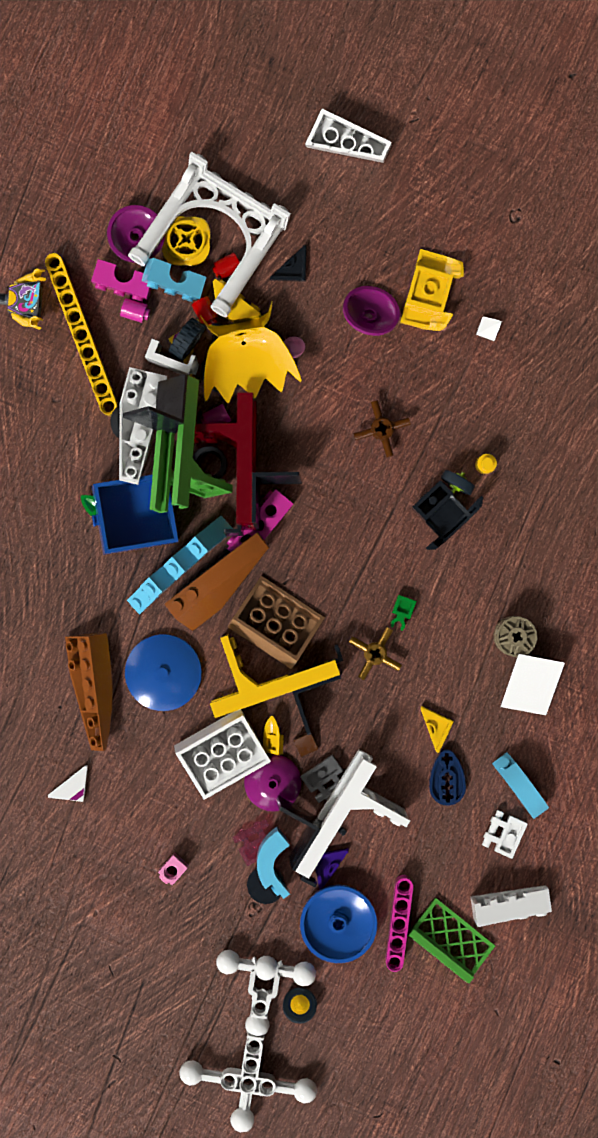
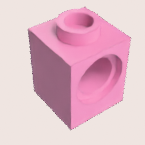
(177, 862)

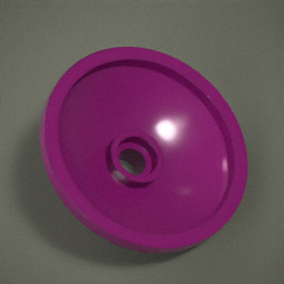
(126, 223)
(371, 310)
(287, 780)

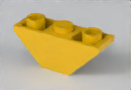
(240, 310)

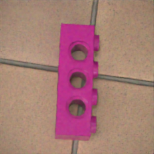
(272, 498)

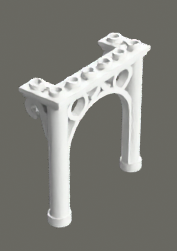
(197, 171)

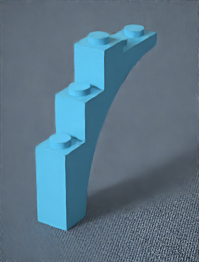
(179, 564)

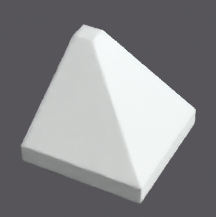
(488, 328)

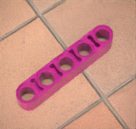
(399, 932)

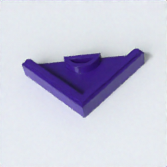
(328, 865)

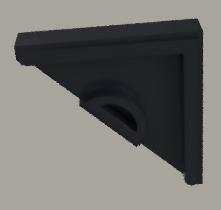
(293, 269)

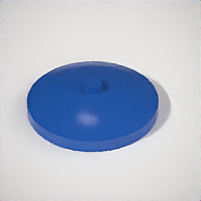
(163, 672)
(338, 924)

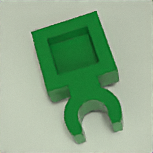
(403, 609)

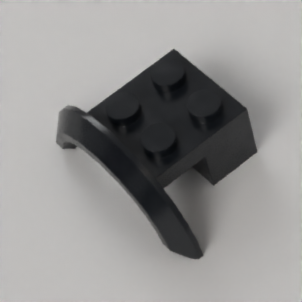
(443, 513)

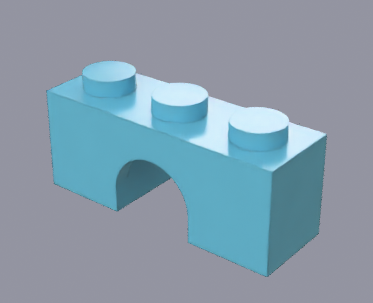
(158, 275)

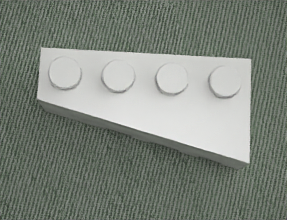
(345, 138)
(510, 905)

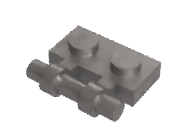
(320, 774)

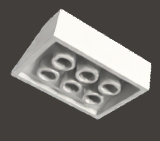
(221, 753)

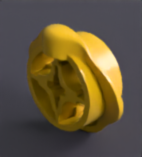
(199, 227)

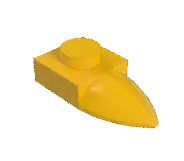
(272, 738)

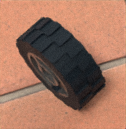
(187, 339)

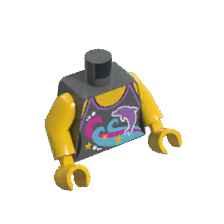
(25, 299)

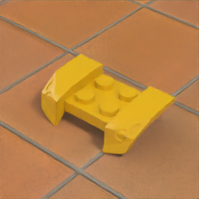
(430, 291)

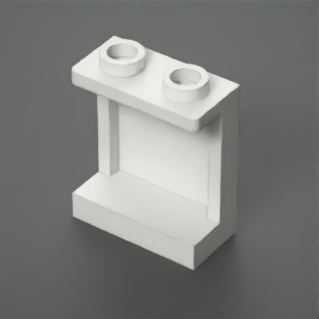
(153, 356)

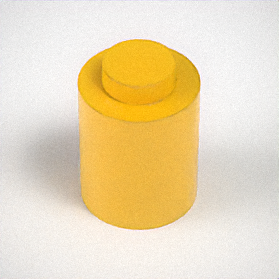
(485, 464)

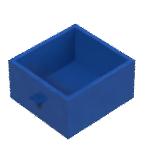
(126, 517)

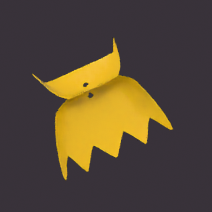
(248, 364)

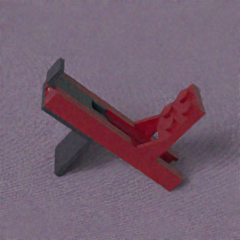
(244, 438)

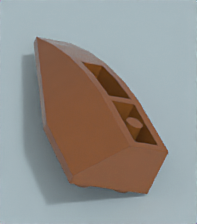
(92, 683)

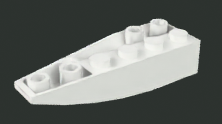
(136, 439)

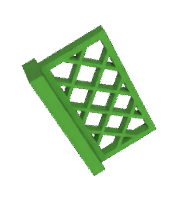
(439, 952)

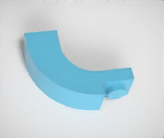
(520, 785)
(268, 850)

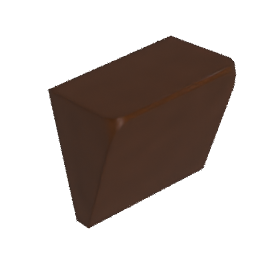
(305, 744)

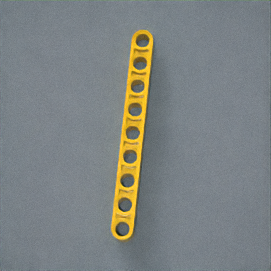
(76, 327)

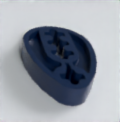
(457, 781)

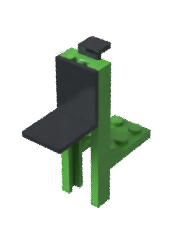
(176, 412)

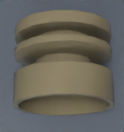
(504, 640)

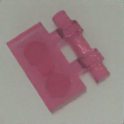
(250, 849)

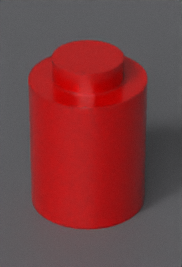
(225, 266)
(203, 308)

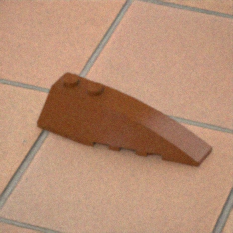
(216, 586)

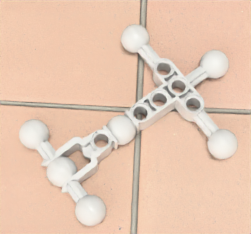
(256, 1026)

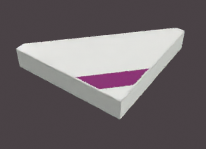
(73, 788)

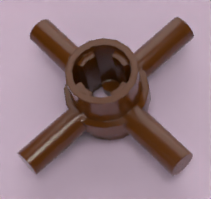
(379, 419)

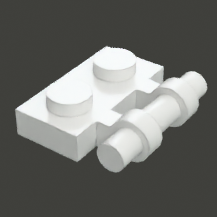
(510, 835)

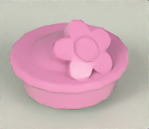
(295, 346)

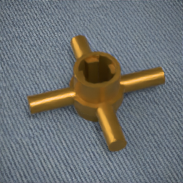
(383, 658)

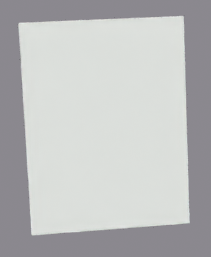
(532, 684)

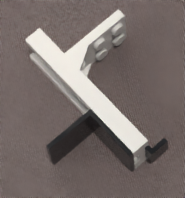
(348, 795)

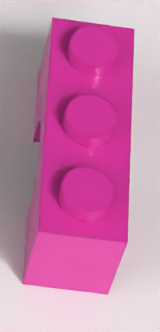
(105, 278)

